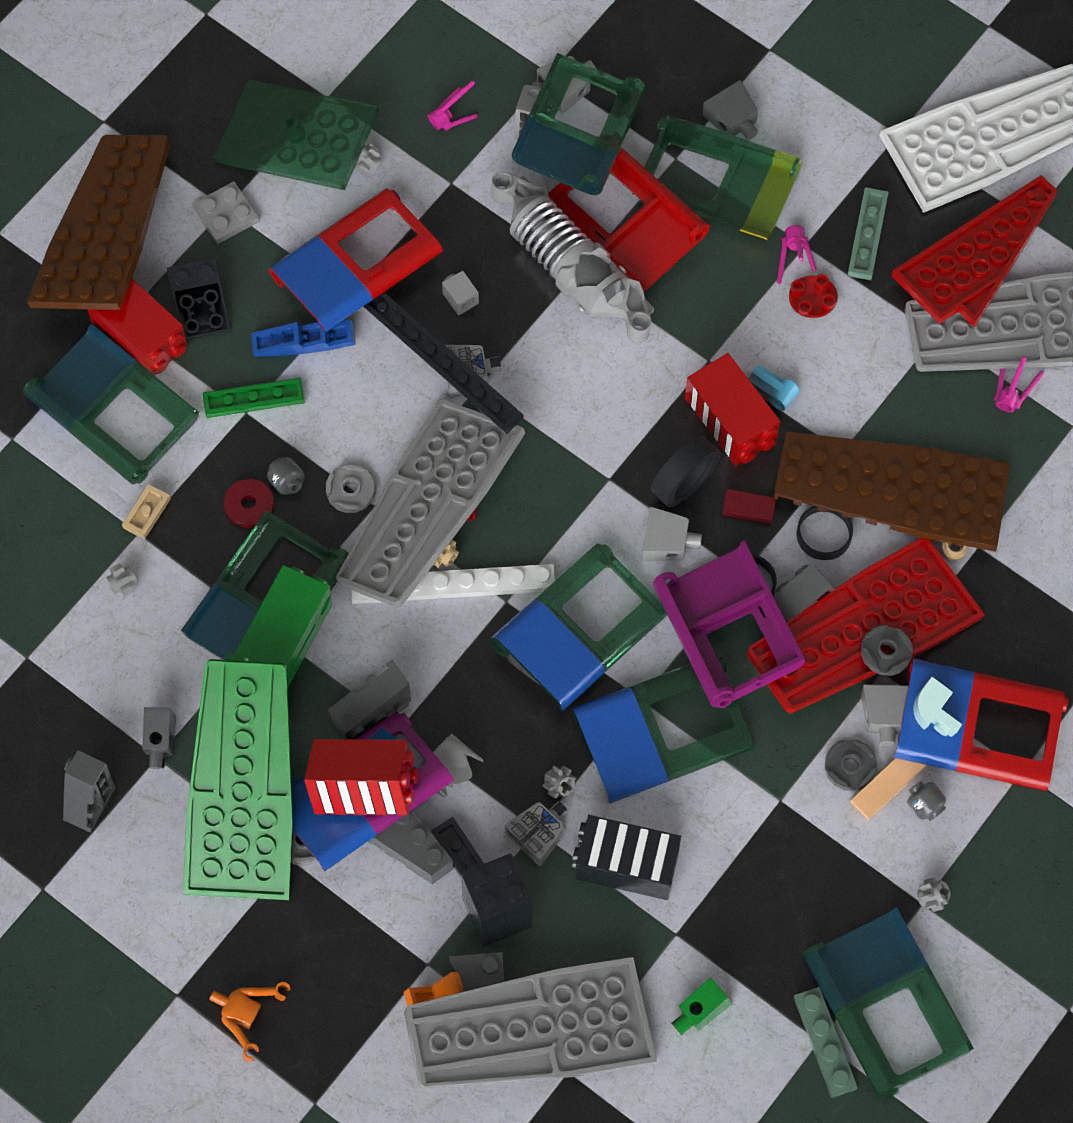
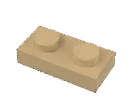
(146, 511)

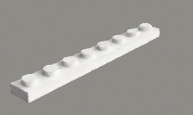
(477, 583)

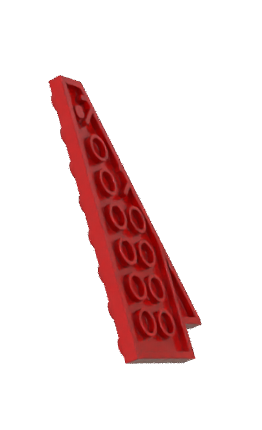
(973, 261)

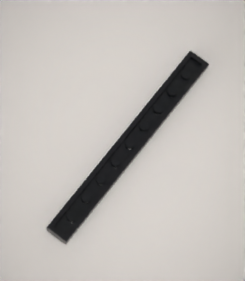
(444, 362)

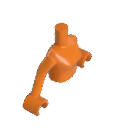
(243, 1010)

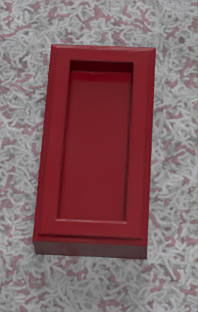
(749, 506)

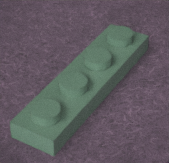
(868, 233)
(825, 1042)

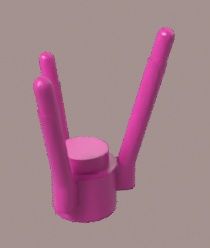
(441, 115)
(795, 240)
(1008, 398)

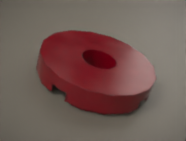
(245, 490)

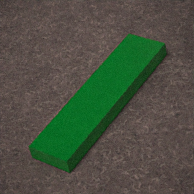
(253, 397)

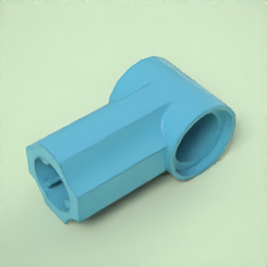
(778, 391)

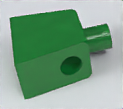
(707, 996)

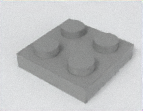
(225, 212)

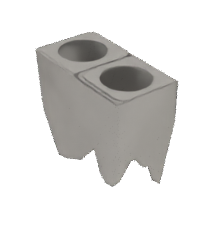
(454, 757)

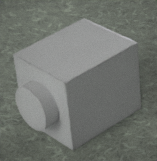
(460, 292)

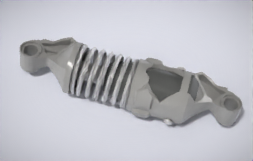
(575, 262)

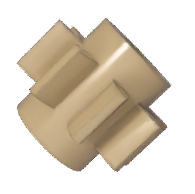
(448, 555)

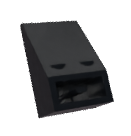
(199, 298)

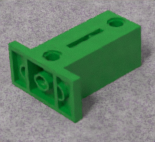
(286, 621)

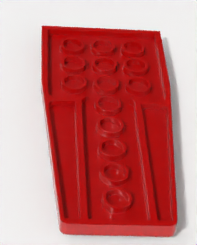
(904, 590)

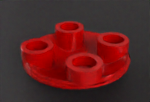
(813, 296)

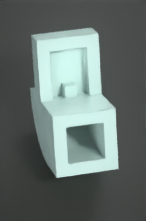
(928, 708)

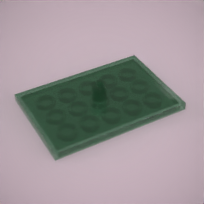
(296, 134)

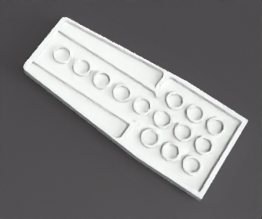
(982, 137)

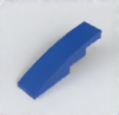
(304, 339)

